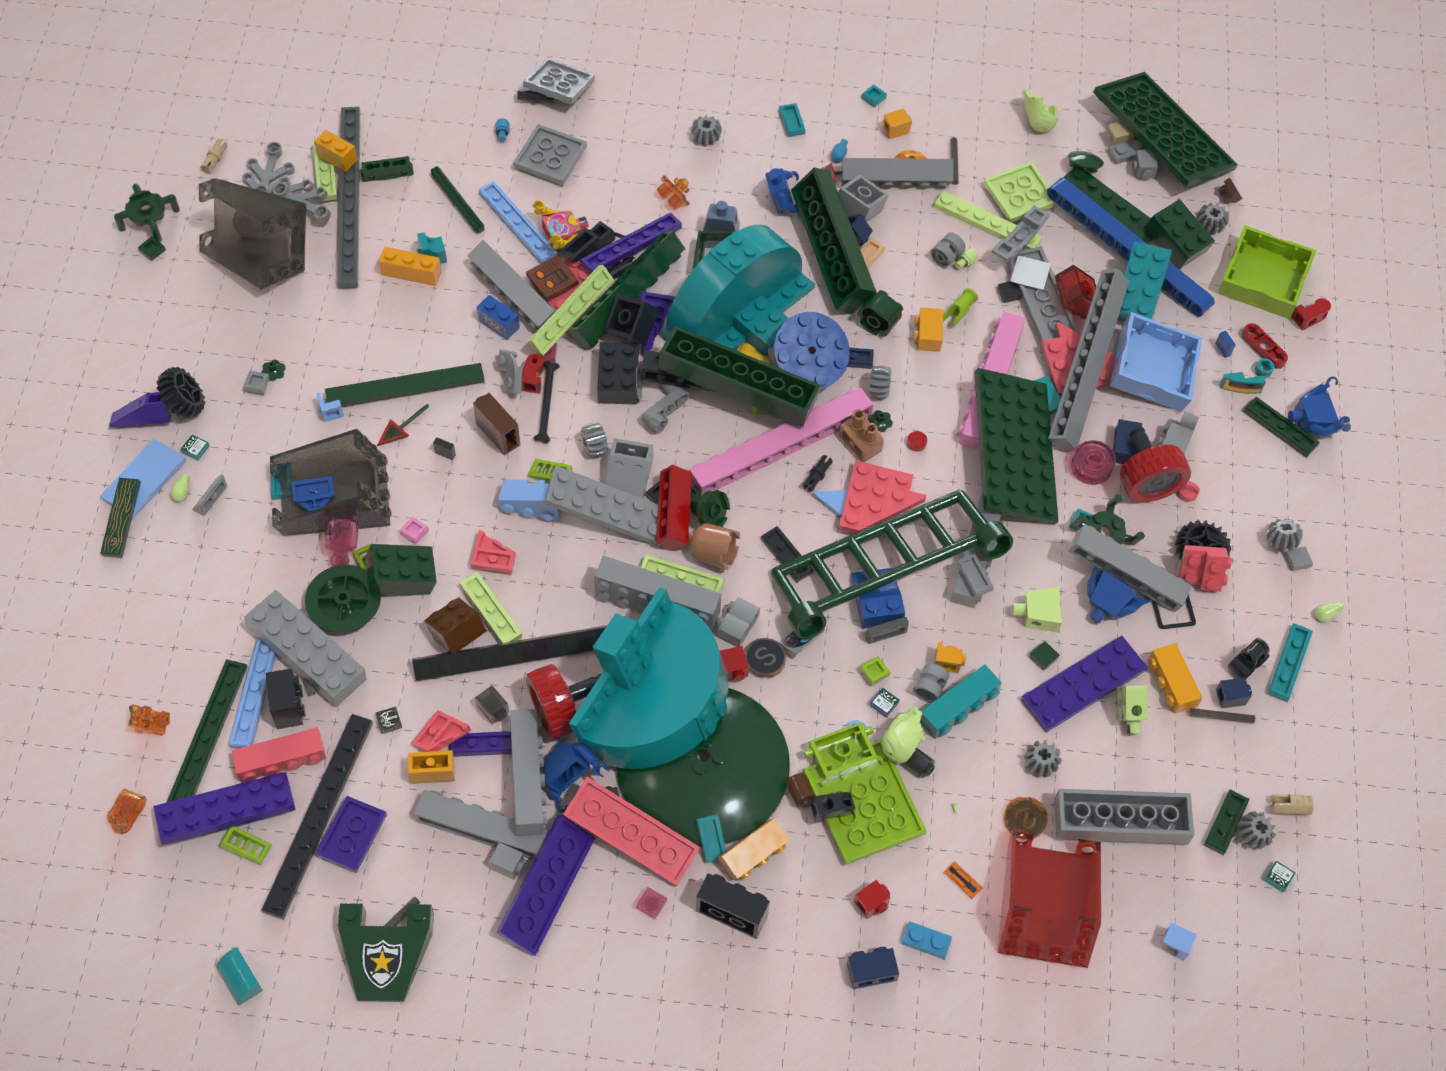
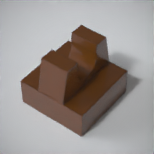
(1231, 190)

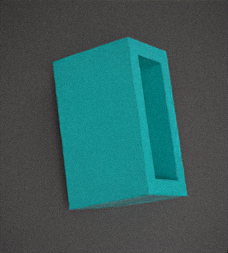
(238, 976)

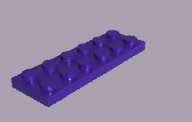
(1084, 683)
(223, 808)
(546, 885)

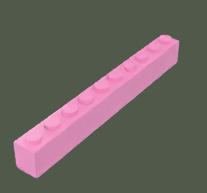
(778, 443)

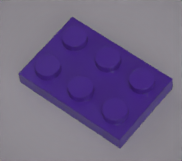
(351, 834)

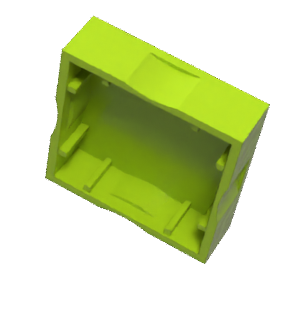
(1267, 272)

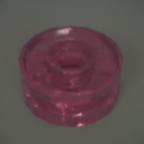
(1094, 452)

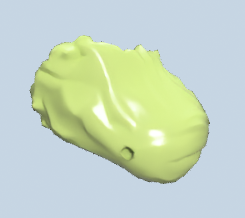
(1041, 117)
(903, 736)

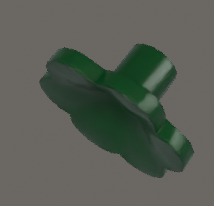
(274, 369)
(881, 419)

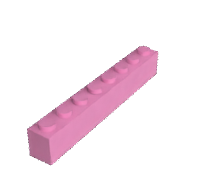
(999, 360)

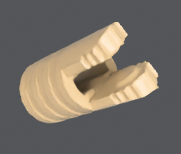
(1292, 804)

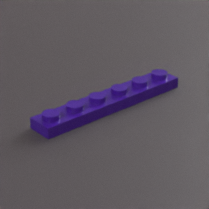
(630, 243)

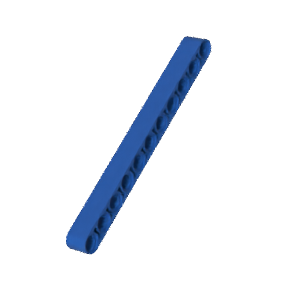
(1122, 239)

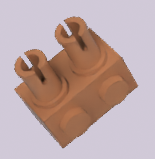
(861, 436)

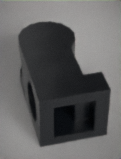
(832, 805)

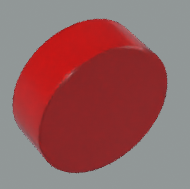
(917, 441)

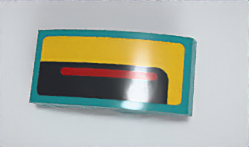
(1238, 383)

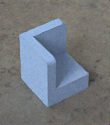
(330, 410)
(1179, 939)

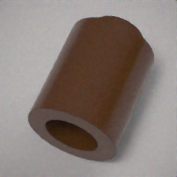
(800, 790)

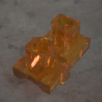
(678, 197)
(148, 720)

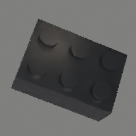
(617, 372)
(732, 905)

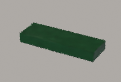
(1226, 822)

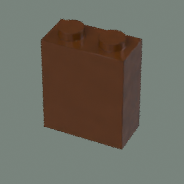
(496, 423)

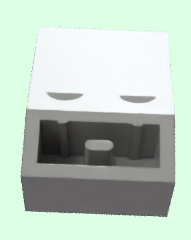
(629, 466)

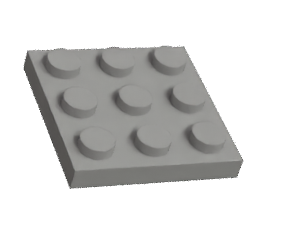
(559, 81)
(550, 154)

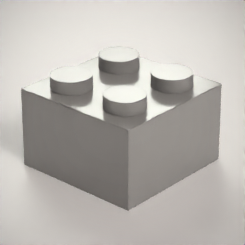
(862, 197)

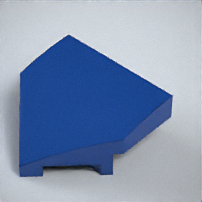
(313, 493)

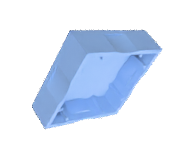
(1156, 362)

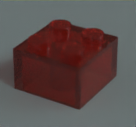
(1075, 290)

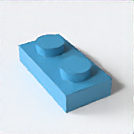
(927, 940)

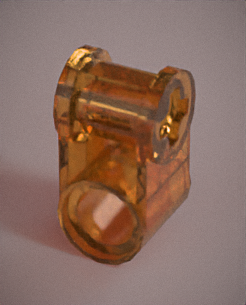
(125, 810)

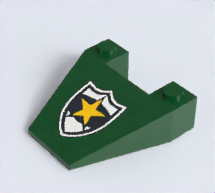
(384, 957)

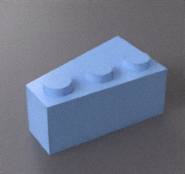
(527, 499)

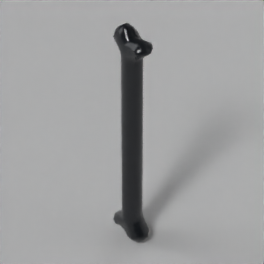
(550, 369)

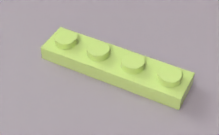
(325, 176)
(683, 573)
(490, 609)

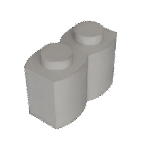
(738, 621)

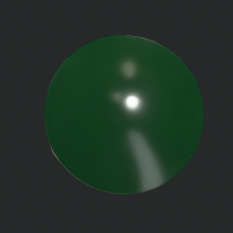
(1085, 160)

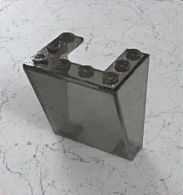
(254, 232)
(357, 478)

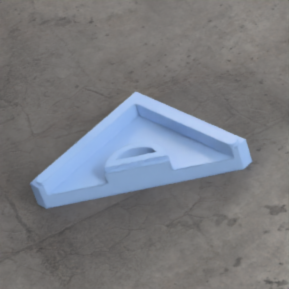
(833, 500)

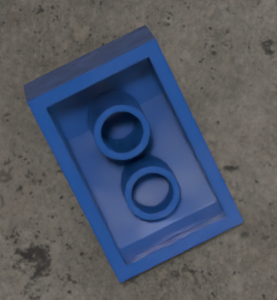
(880, 604)

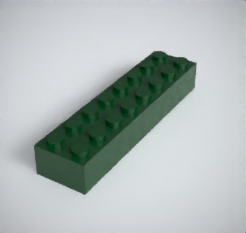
(833, 240)
(738, 376)

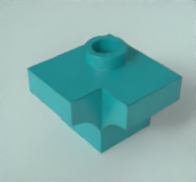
(431, 247)

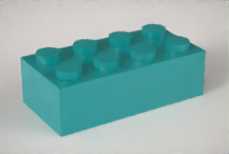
(1146, 277)

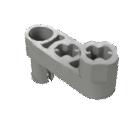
(656, 414)

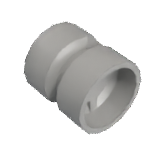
(948, 249)
(931, 682)

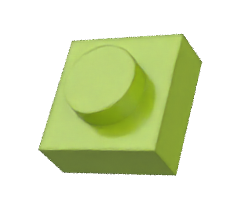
(875, 670)

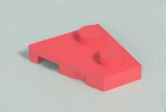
(491, 555)
(440, 732)

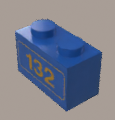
(498, 317)

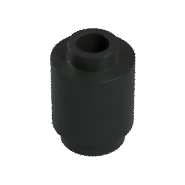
(920, 763)

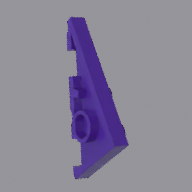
(661, 302)

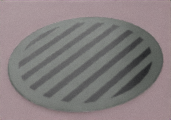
(638, 383)

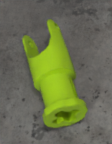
(961, 306)

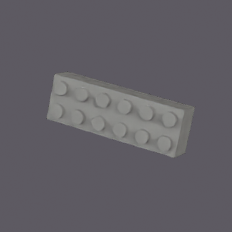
(636, 586)
(305, 648)
(1124, 816)

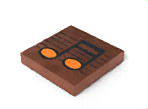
(552, 277)

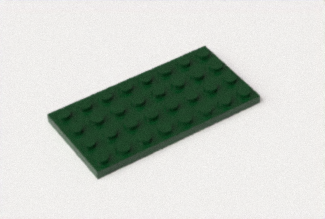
(1165, 129)
(1015, 447)

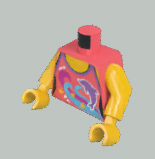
(559, 225)

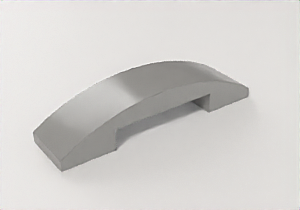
(1022, 234)

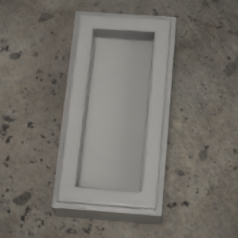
(974, 575)

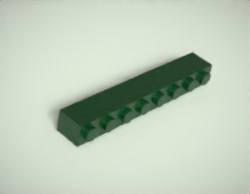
(637, 278)

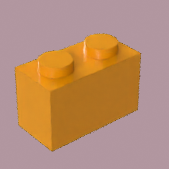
(336, 150)
(930, 329)
(431, 766)

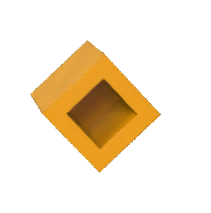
(897, 123)

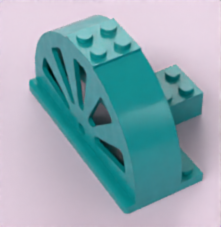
(741, 290)
(656, 690)

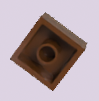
(455, 625)

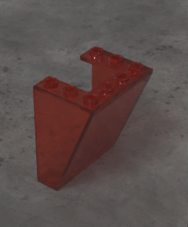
(1050, 902)

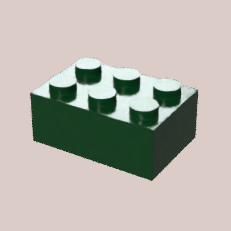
(1181, 232)
(400, 569)

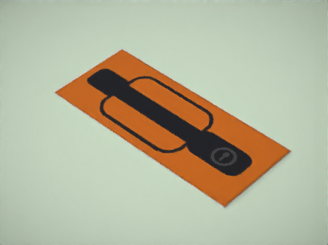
(963, 879)

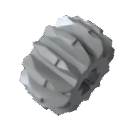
(706, 130)
(1213, 217)
(880, 381)
(594, 439)
(1284, 534)
(1035, 755)
(1256, 830)

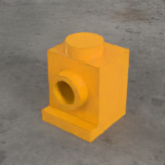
(949, 658)

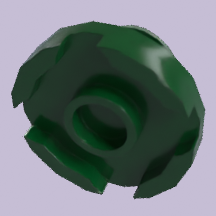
(711, 507)

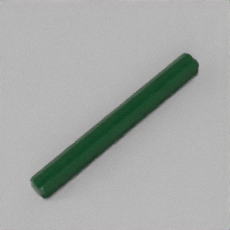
(457, 199)

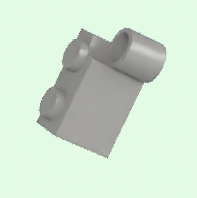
(1179, 433)

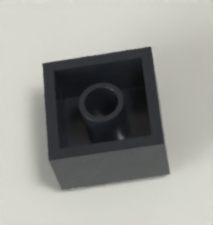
(631, 319)
(285, 698)

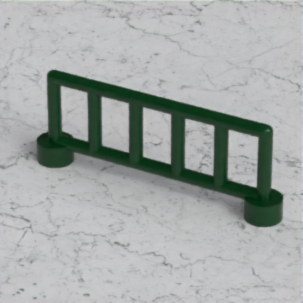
(807, 616)

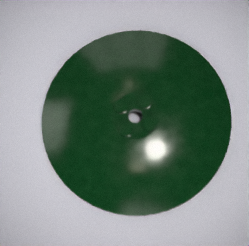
(738, 781)

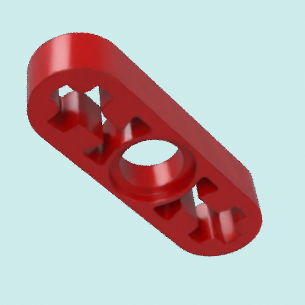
(1263, 337)

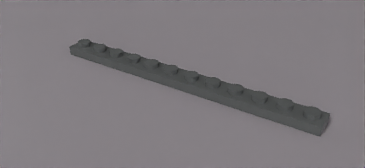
(349, 203)

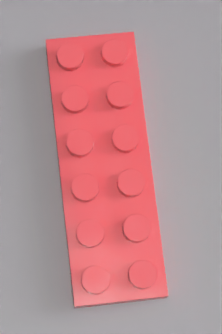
(631, 831)

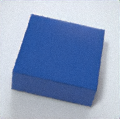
(1225, 344)

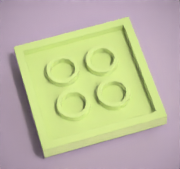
(1019, 191)

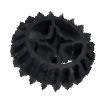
(180, 392)
(1208, 537)

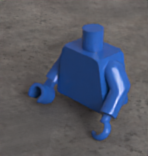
(780, 190)
(1317, 414)
(1111, 596)
(566, 766)

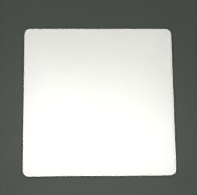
(1030, 272)

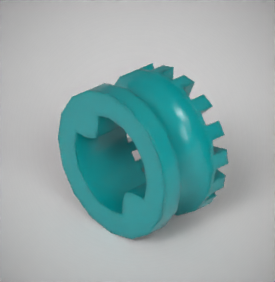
(1268, 363)

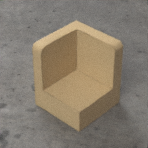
(1120, 133)

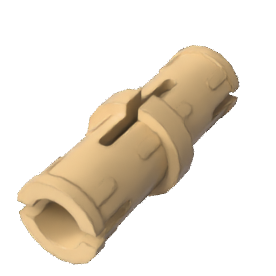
(213, 156)

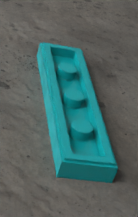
(1290, 662)

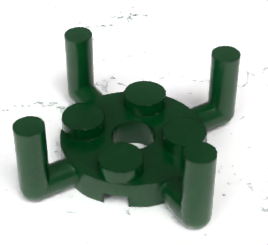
(147, 216)
(1111, 521)

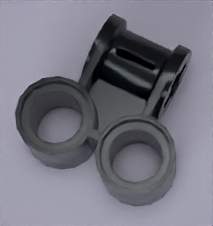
(1250, 658)

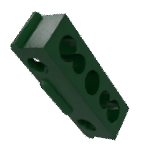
(386, 169)

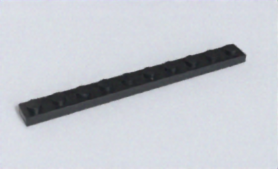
(506, 653)
(317, 817)

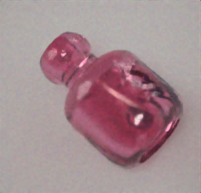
(341, 538)

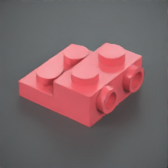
(1205, 567)

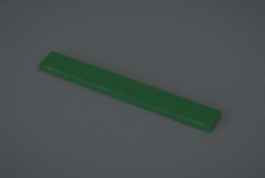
(406, 385)
(208, 730)

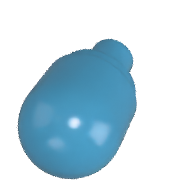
(502, 129)
(839, 151)

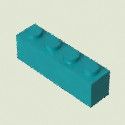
(960, 701)

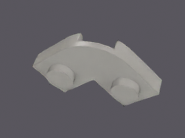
(507, 362)

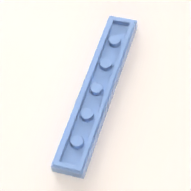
(517, 222)
(252, 697)

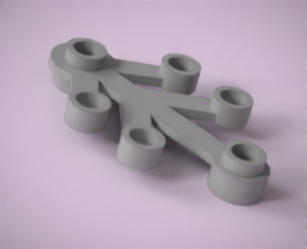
(274, 151)
(284, 190)

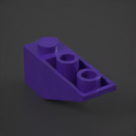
(142, 411)

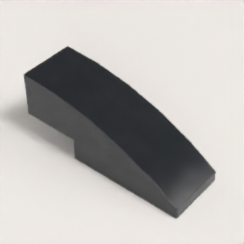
(588, 242)

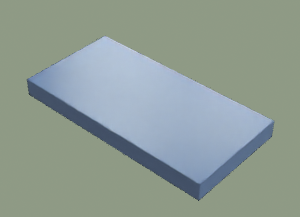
(153, 468)

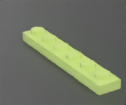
(978, 217)
(570, 310)

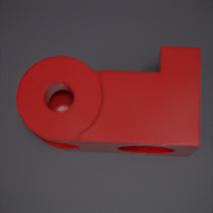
(1312, 314)
(530, 375)

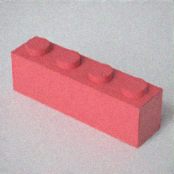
(279, 755)

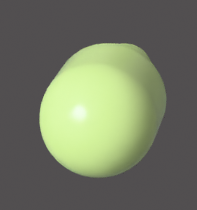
(966, 258)
(180, 488)
(1328, 611)

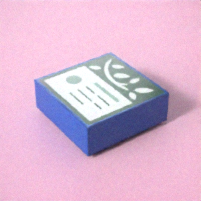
(884, 702)

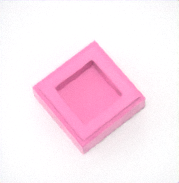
(414, 530)

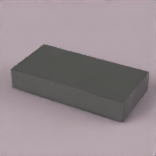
(887, 630)

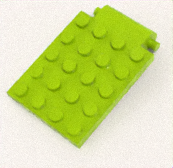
(882, 804)

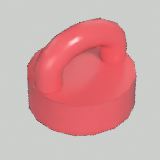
(1189, 492)

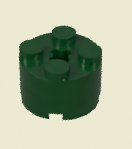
(880, 313)

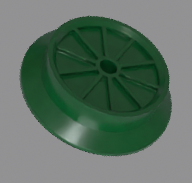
(341, 599)

